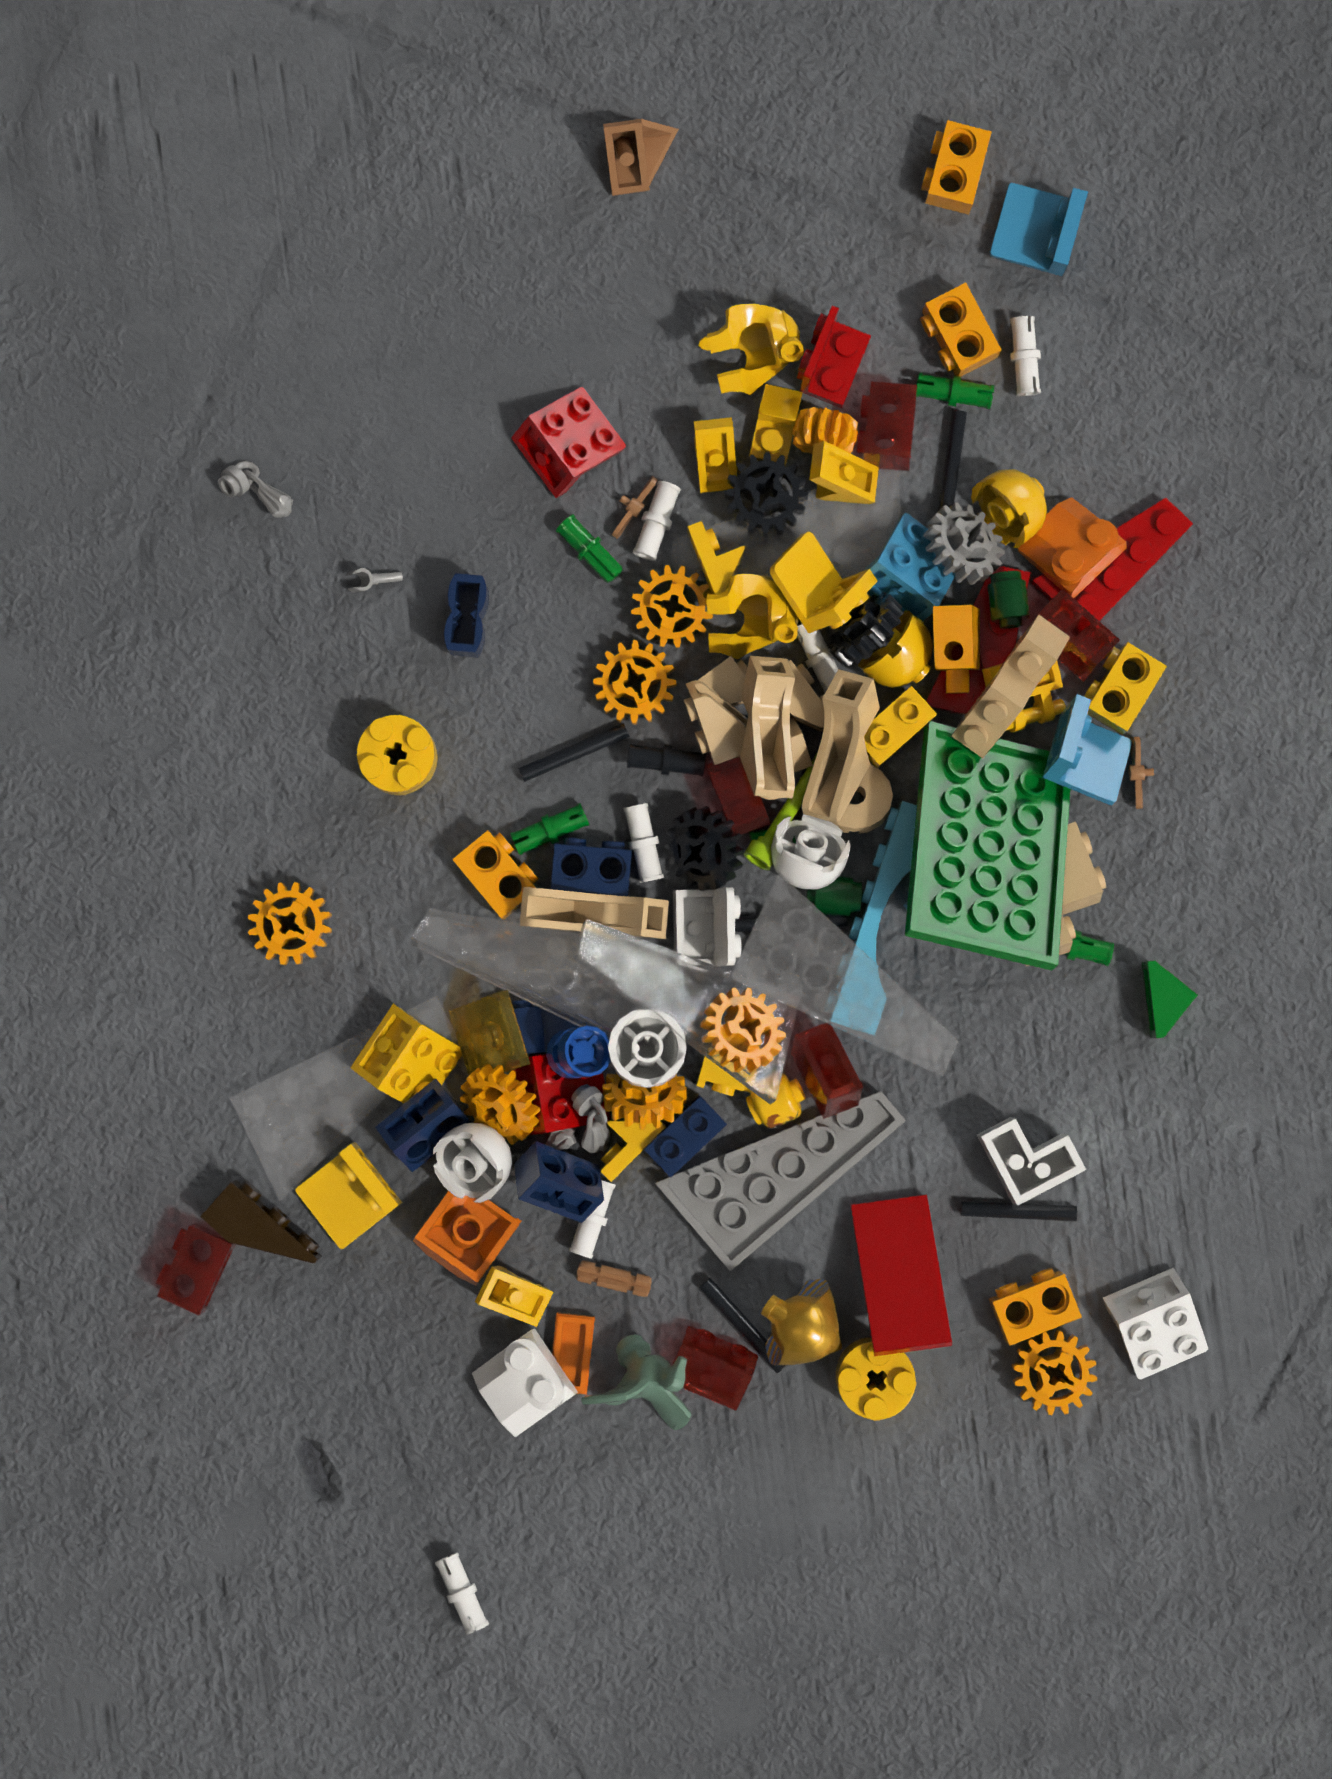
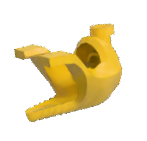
(765, 336)
(765, 613)

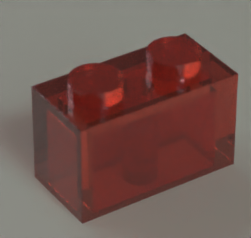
(826, 1070)

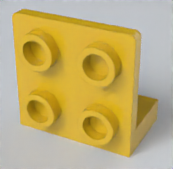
(405, 1056)
(348, 1195)

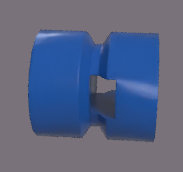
(586, 1049)

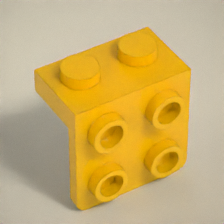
(815, 586)

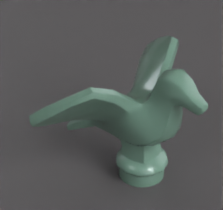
(650, 1379)

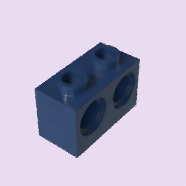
(590, 878)
(420, 1124)
(685, 1136)
(558, 1182)

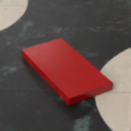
(901, 1275)

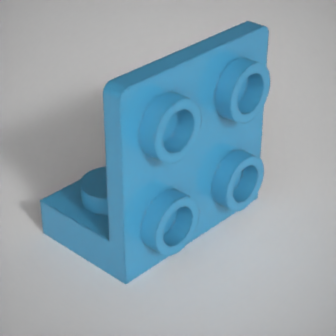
(1038, 228)
(908, 570)
(1087, 755)

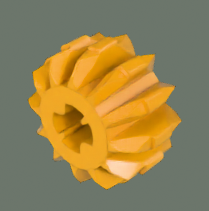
(826, 425)

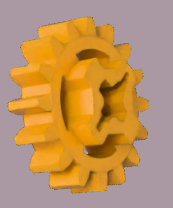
(668, 623)
(651, 675)
(281, 939)
(740, 1035)
(500, 1102)
(644, 1104)
(1046, 1388)

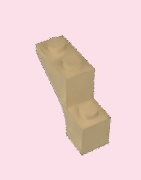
(1011, 686)
(805, 706)
(725, 727)
(767, 737)
(842, 754)
(1081, 882)
(570, 909)

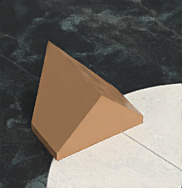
(635, 153)

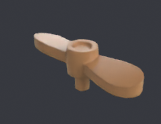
(634, 506)
(1137, 771)

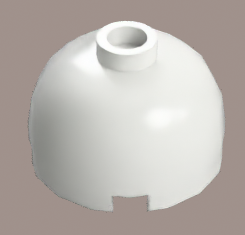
(816, 856)
(647, 1048)
(473, 1161)

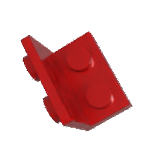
(833, 364)
(567, 440)
(554, 1095)

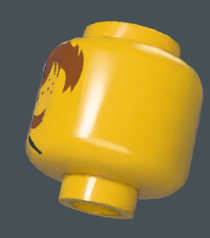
(783, 1110)

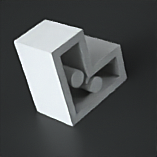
(1027, 1170)

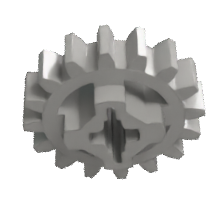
(964, 543)

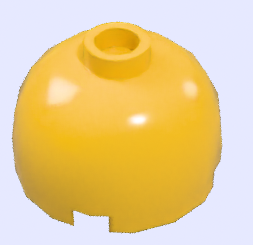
(1012, 503)
(904, 656)

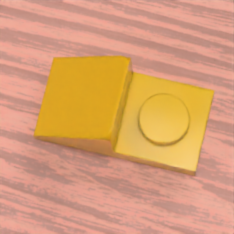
(775, 422)
(715, 453)
(842, 475)
(716, 569)
(637, 1140)
(513, 1296)

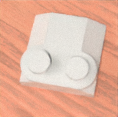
(523, 1383)

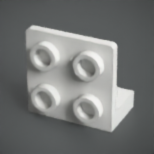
(1157, 1323)

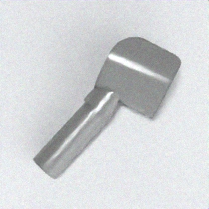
(369, 579)

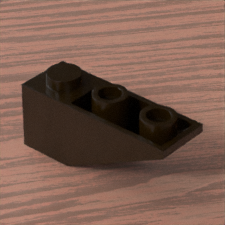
(248, 1222)

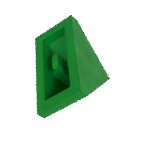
(1165, 998)

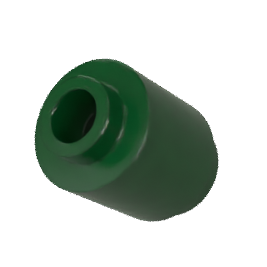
(1008, 599)
(838, 897)

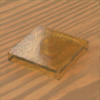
(489, 1033)

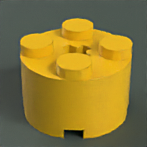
(385, 736)
(874, 1401)

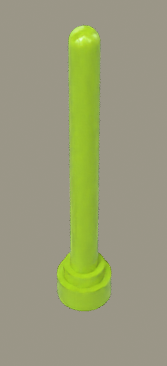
(759, 850)

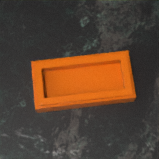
(573, 1347)

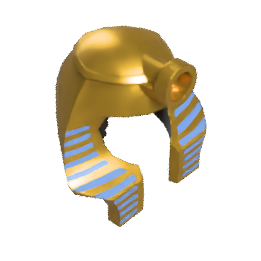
(803, 1325)

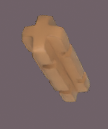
(614, 1278)

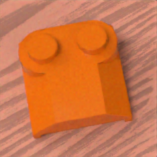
(1073, 546)
(466, 1235)

